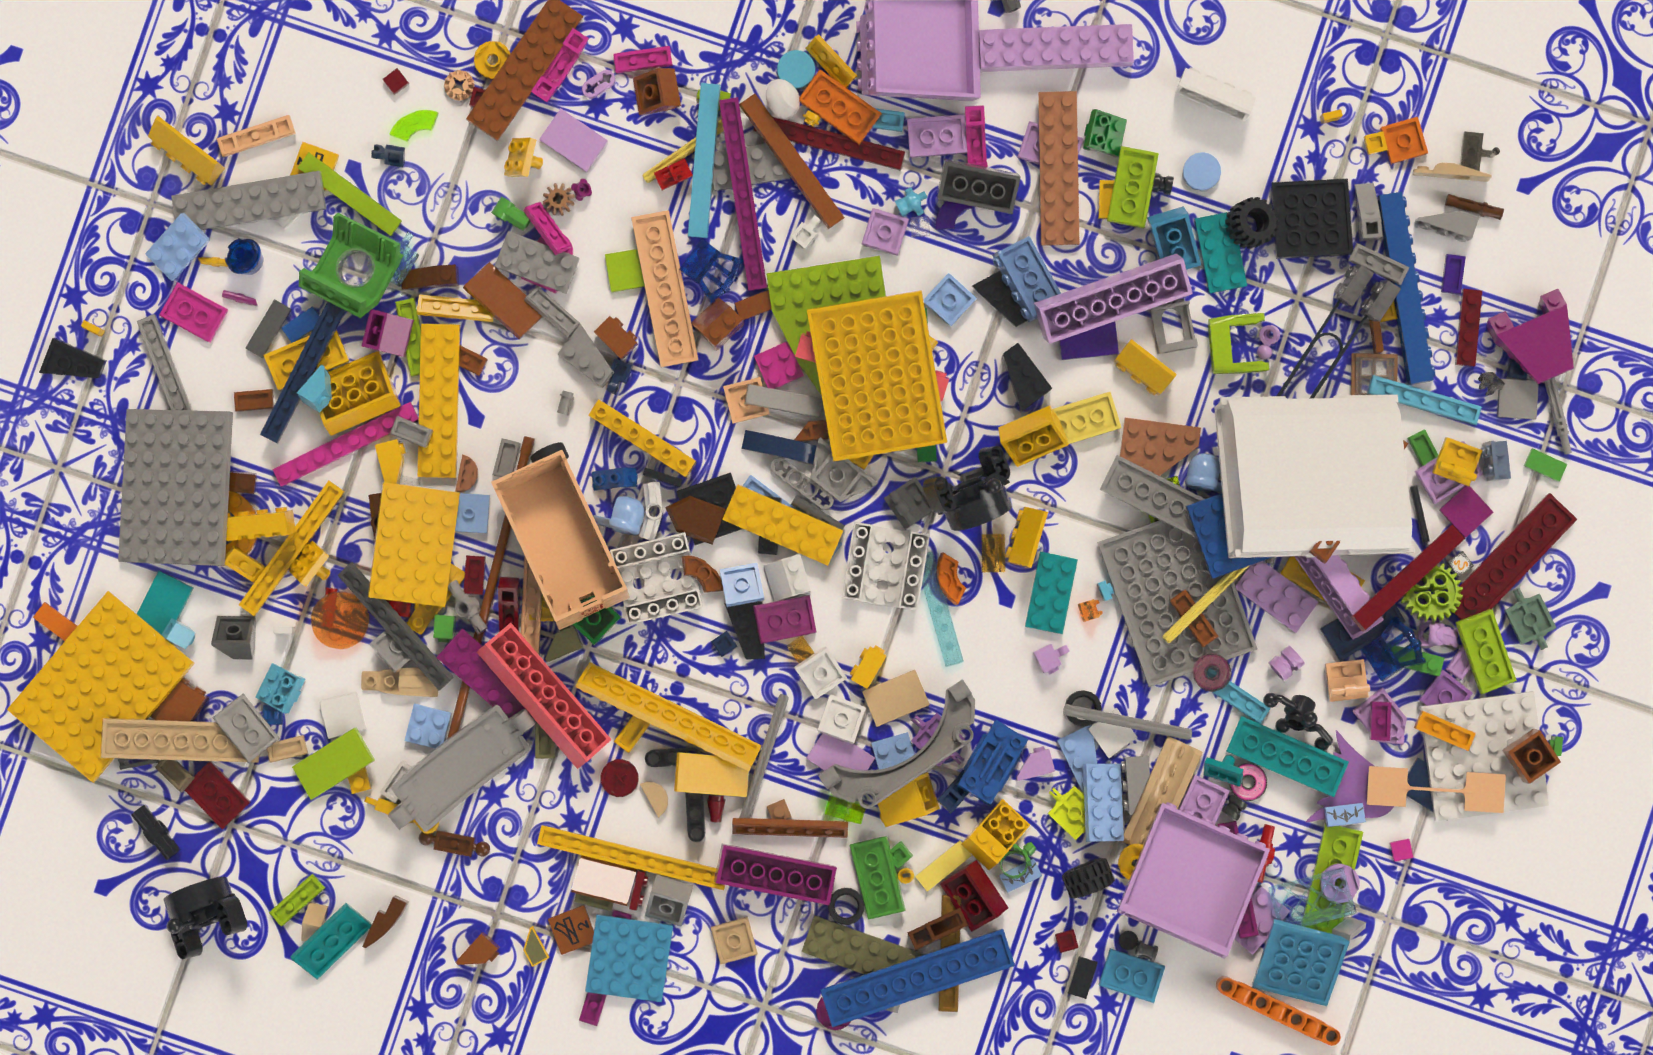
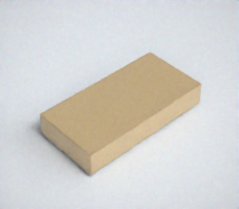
(287, 749)

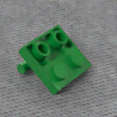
(1104, 133)

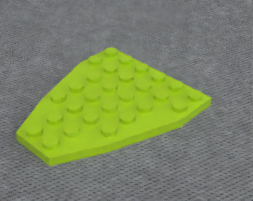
(816, 287)

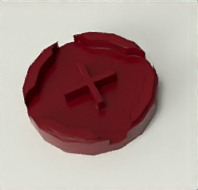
(619, 778)

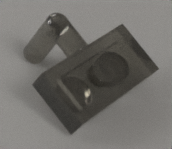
(1472, 150)

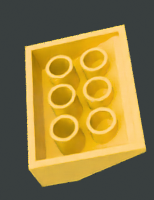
(359, 393)

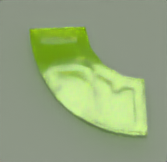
(414, 122)

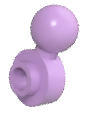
(1264, 351)

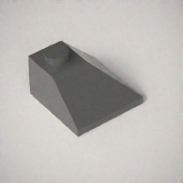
(235, 636)

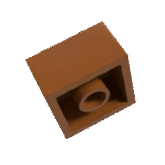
(1531, 756)

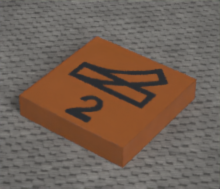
(572, 929)

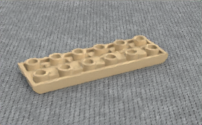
(1165, 784)

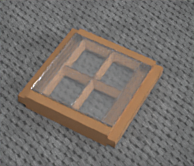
(1366, 364)

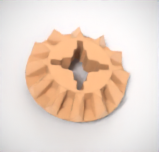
(458, 94)

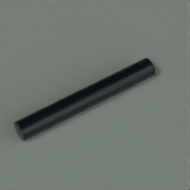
(1419, 513)

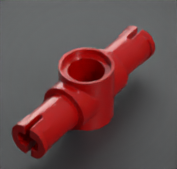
(1266, 838)

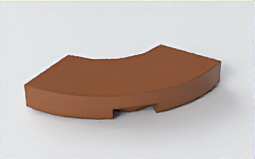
(703, 573)

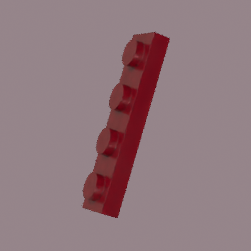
(1468, 327)

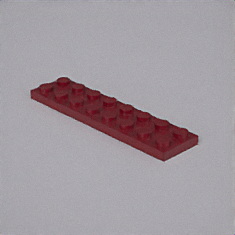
(1514, 556)

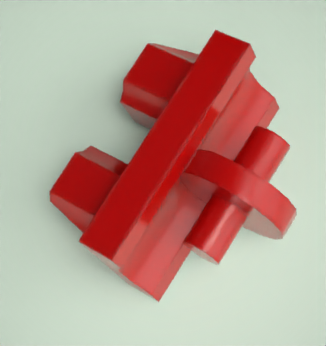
(673, 174)

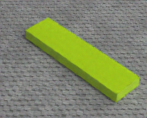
(407, 309)

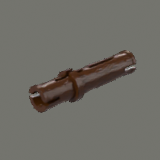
(1475, 207)

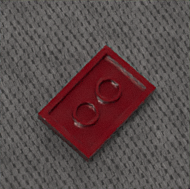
(217, 795)

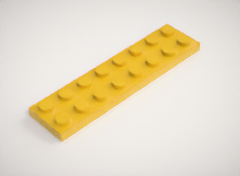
(439, 399)

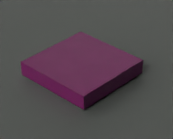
(1466, 510)

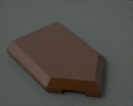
(696, 518)

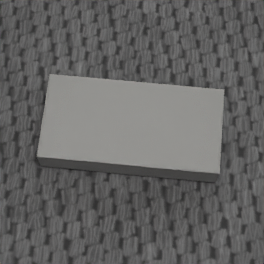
(411, 431)
(506, 457)
(1349, 928)

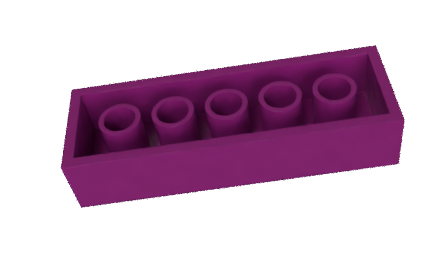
(775, 874)

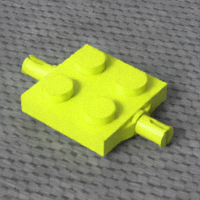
(1069, 811)

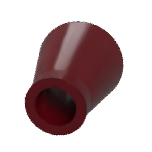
(716, 806)

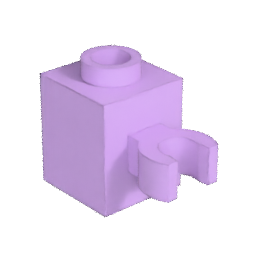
(1048, 658)

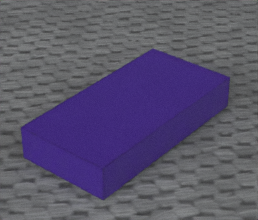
(1453, 274)

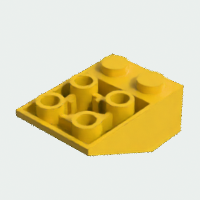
(995, 834)

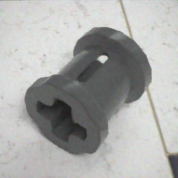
(1146, 951)

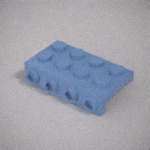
(1025, 275)

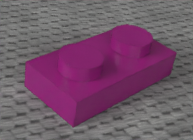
(1380, 721)

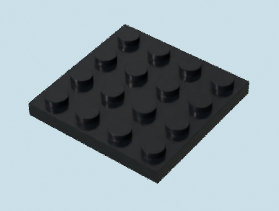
(1312, 218)

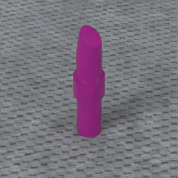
(240, 298)

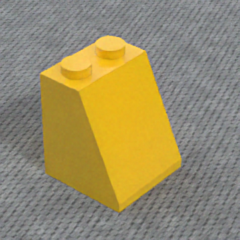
(909, 802)

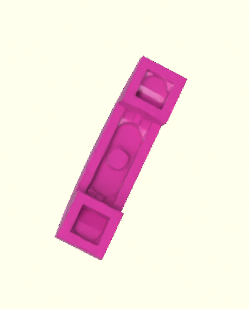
(561, 65)
(975, 135)

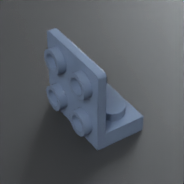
(1496, 460)

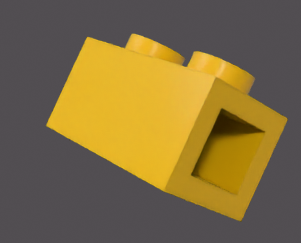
(869, 666)

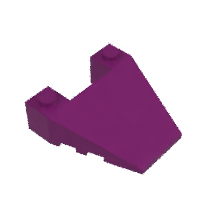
(1540, 344)

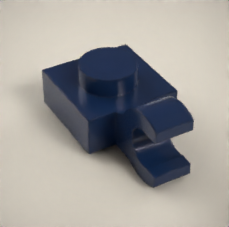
(391, 154)
(621, 374)

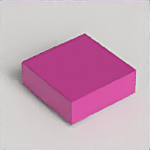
(1401, 849)

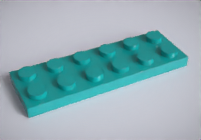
(1287, 756)

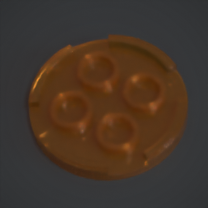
(339, 620)

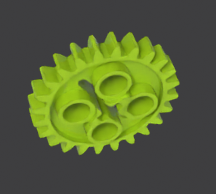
(1433, 607)

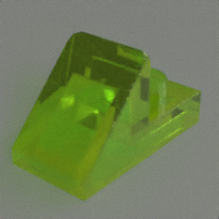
(844, 810)

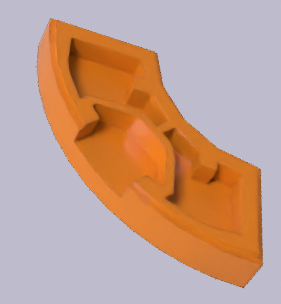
(948, 578)

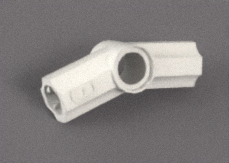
(653, 498)

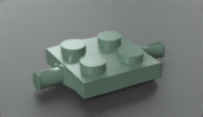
(1530, 619)

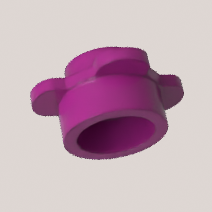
(586, 189)

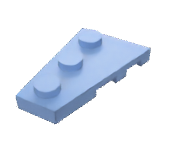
(1078, 750)

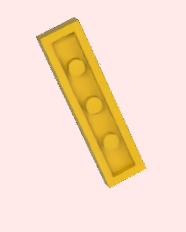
(452, 308)

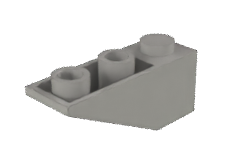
(1368, 212)
(1457, 224)
(1136, 776)

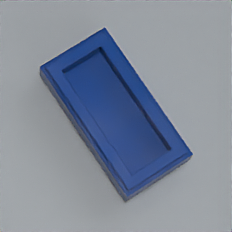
(301, 325)

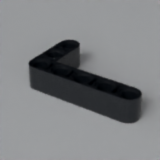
(690, 803)

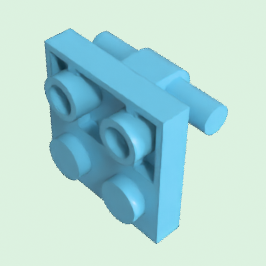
(280, 688)

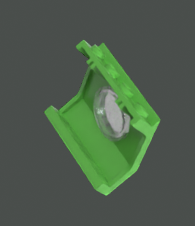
(353, 267)

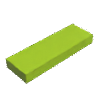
(297, 900)

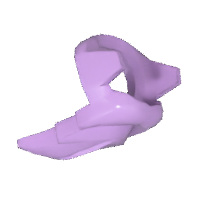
(1438, 634)

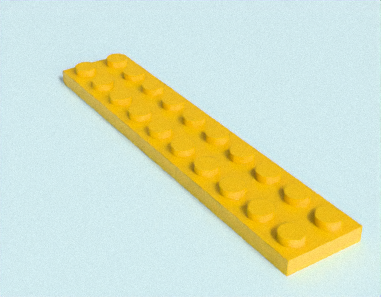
(668, 716)

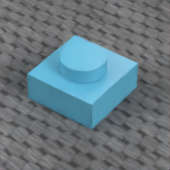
(1105, 590)

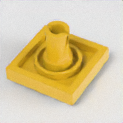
(521, 157)
(310, 564)

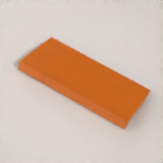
(839, 107)

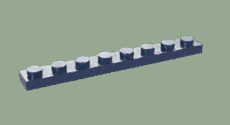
(302, 371)

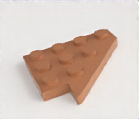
(1157, 444)

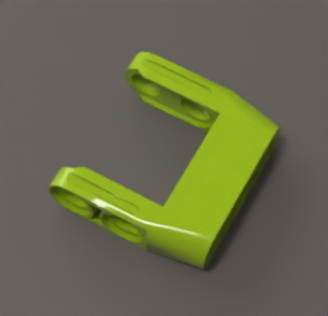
(1221, 344)

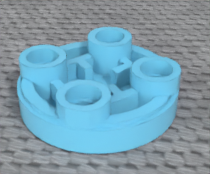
(796, 68)

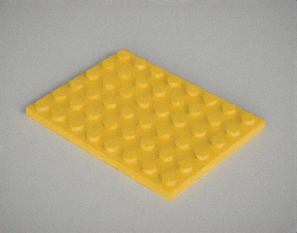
(877, 375)
(103, 670)

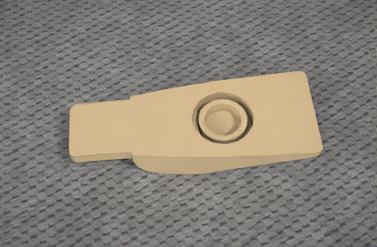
(1452, 171)
(405, 681)

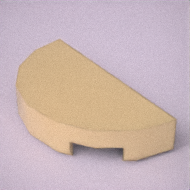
(657, 796)

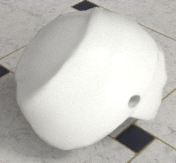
(782, 99)

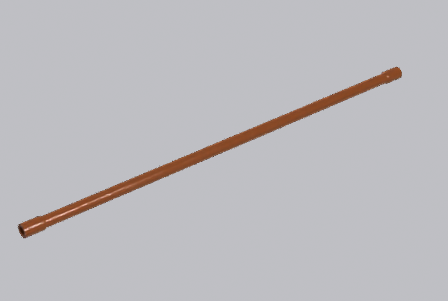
(525, 453)

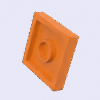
(1404, 140)

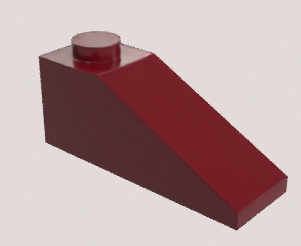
(509, 602)

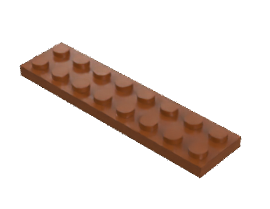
(523, 68)

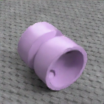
(1286, 663)

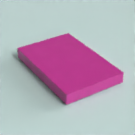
(193, 312)

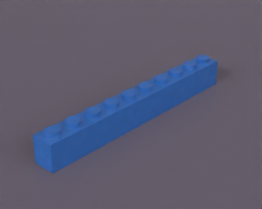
(1408, 301)

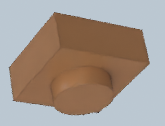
(779, 810)

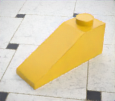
(391, 460)

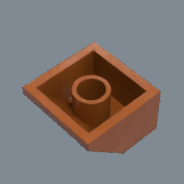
(657, 91)

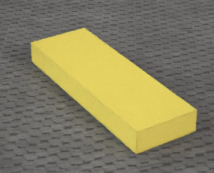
(943, 866)

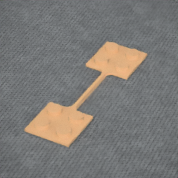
(1482, 790)

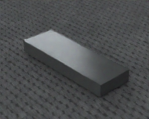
(268, 328)

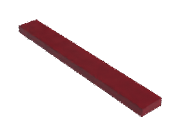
(841, 144)
(1407, 578)

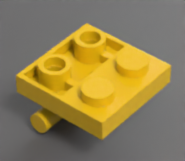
(1457, 461)

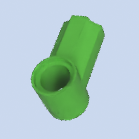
(508, 212)

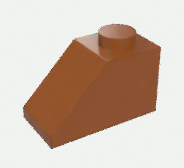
(479, 951)

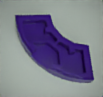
(948, 214)

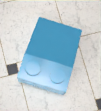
(1174, 235)

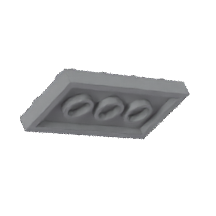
(762, 164)
(536, 262)

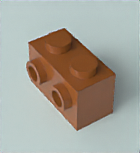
(616, 337)

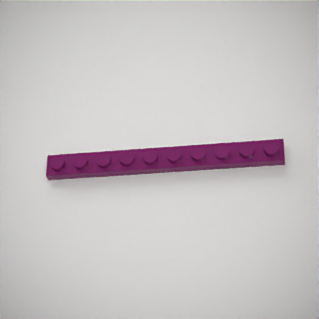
(743, 193)

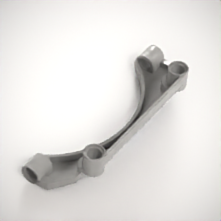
(881, 783)

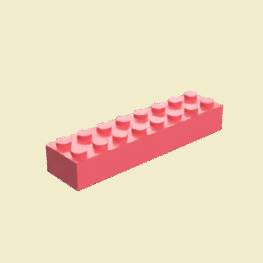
(544, 695)

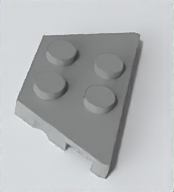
(838, 478)

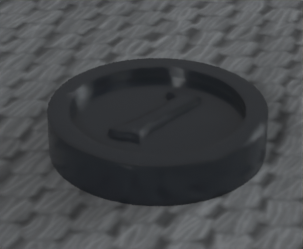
(1128, 940)

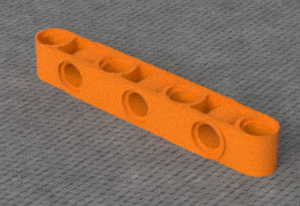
(1278, 1010)

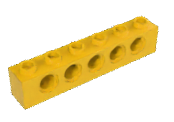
(642, 438)

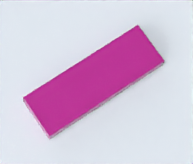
(642, 59)
(547, 228)

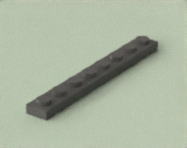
(396, 627)

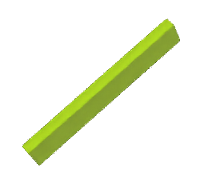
(352, 195)

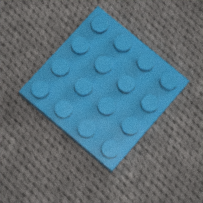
(629, 958)
(1300, 962)

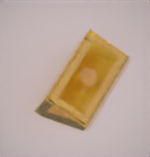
(993, 553)

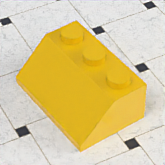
(1144, 368)
(1033, 436)
(1026, 537)

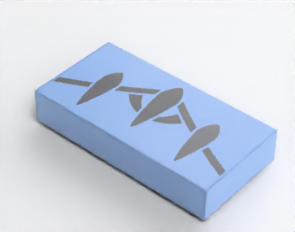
(1344, 815)
(1031, 874)

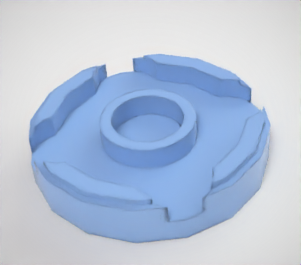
(1201, 171)

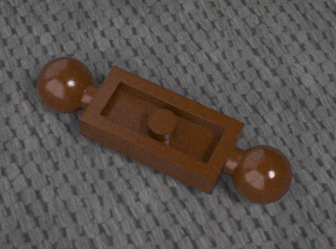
(455, 843)

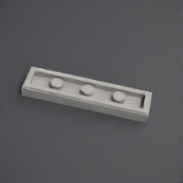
(783, 401)

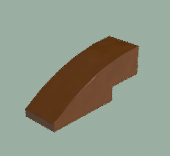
(385, 920)
(937, 929)

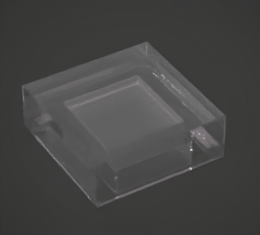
(920, 226)

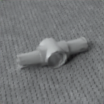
(462, 602)

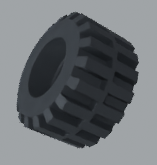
(1264, 218)
(1088, 878)

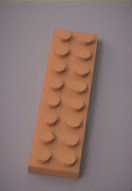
(1058, 168)

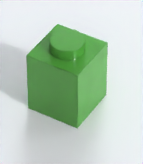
(444, 628)

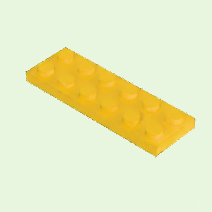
(782, 524)

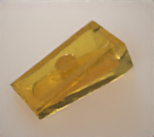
(800, 649)

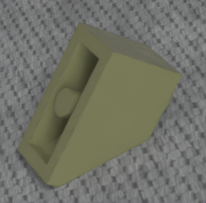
(564, 643)

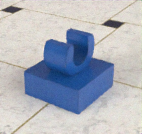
(272, 715)

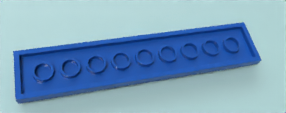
(917, 977)

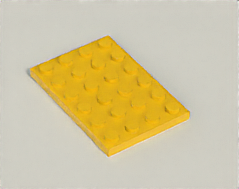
(413, 544)

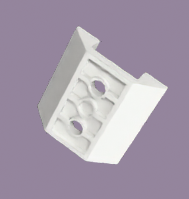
(654, 563)
(900, 569)

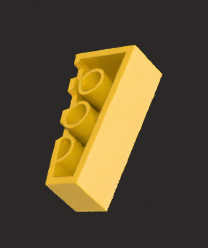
(260, 524)

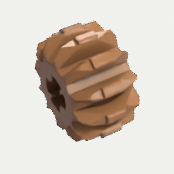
(553, 196)

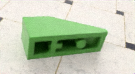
(1432, 666)

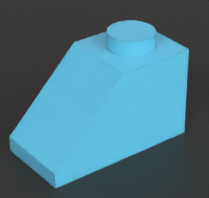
(317, 390)

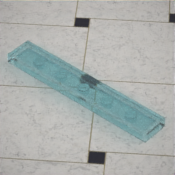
(940, 614)

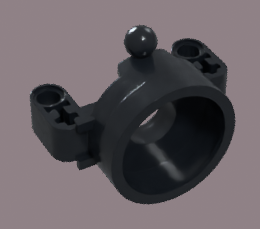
(976, 499)
(200, 907)

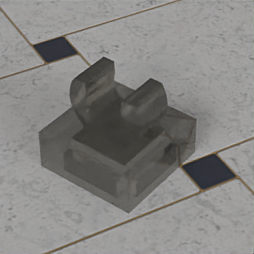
(1490, 381)

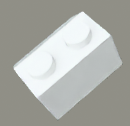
(787, 577)

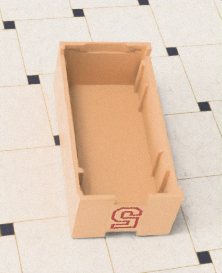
(560, 539)

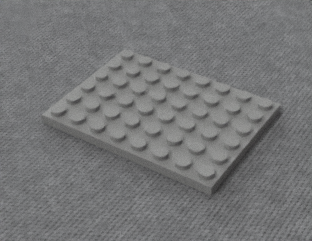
(175, 487)
(1149, 570)

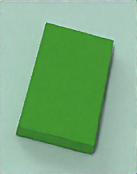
(877, 877)

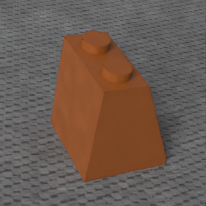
(718, 323)

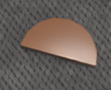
(467, 474)

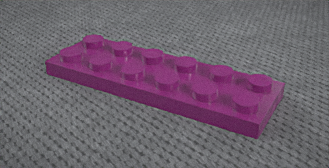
(463, 660)

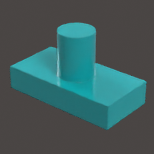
(1224, 770)

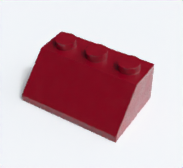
(978, 895)

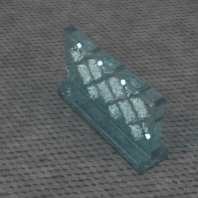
(1321, 915)

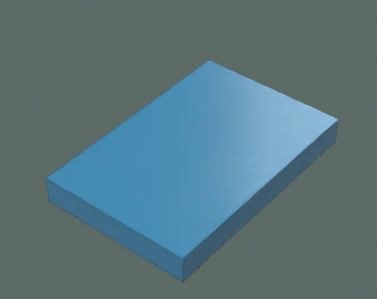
(1131, 975)

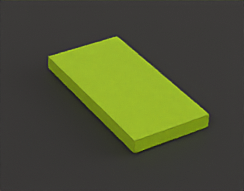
(1132, 187)
(1486, 651)
(333, 763)

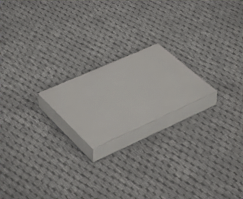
(245, 727)

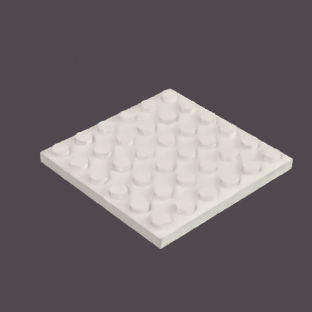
(1497, 724)

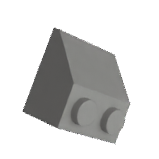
(668, 900)

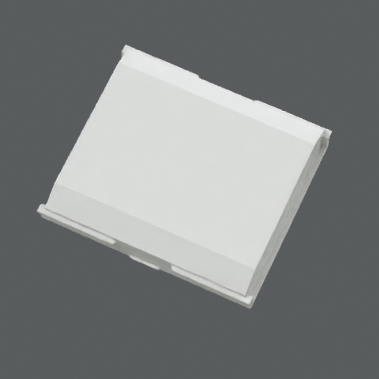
(1313, 475)

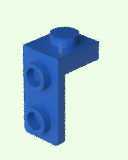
(614, 478)

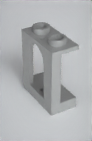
(1182, 308)

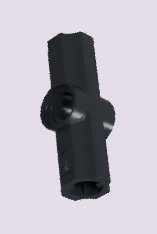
(155, 832)

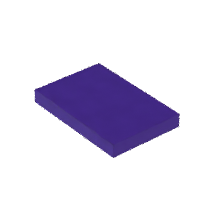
(1091, 343)

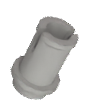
(565, 402)

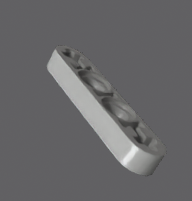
(804, 480)

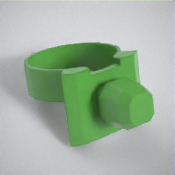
(1028, 849)

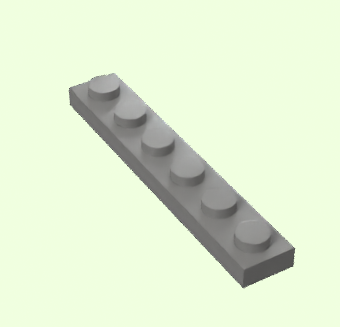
(164, 363)

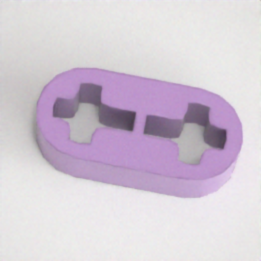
(601, 87)

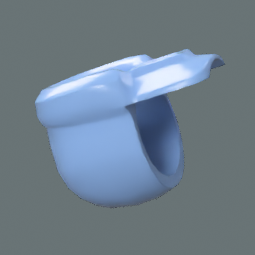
(1204, 473)
(626, 516)

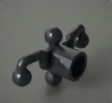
(1299, 717)

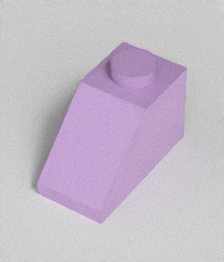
(1036, 764)

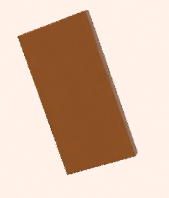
(502, 300)

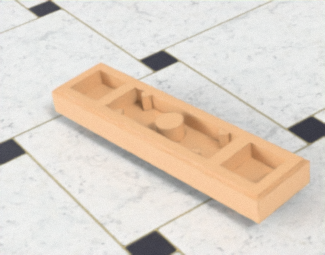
(256, 136)

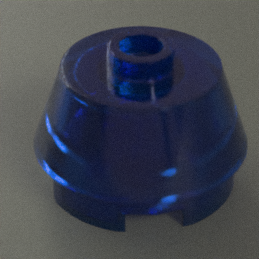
(244, 257)

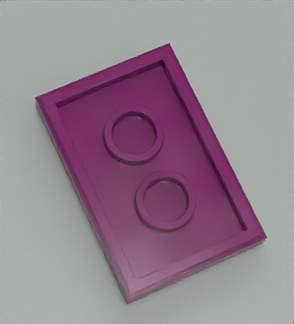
(784, 619)

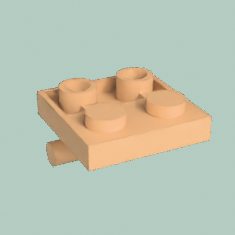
(1347, 680)

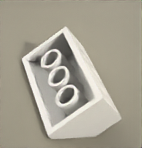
(1216, 94)

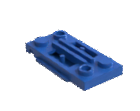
(992, 762)

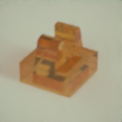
(1089, 610)

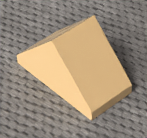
(313, 919)

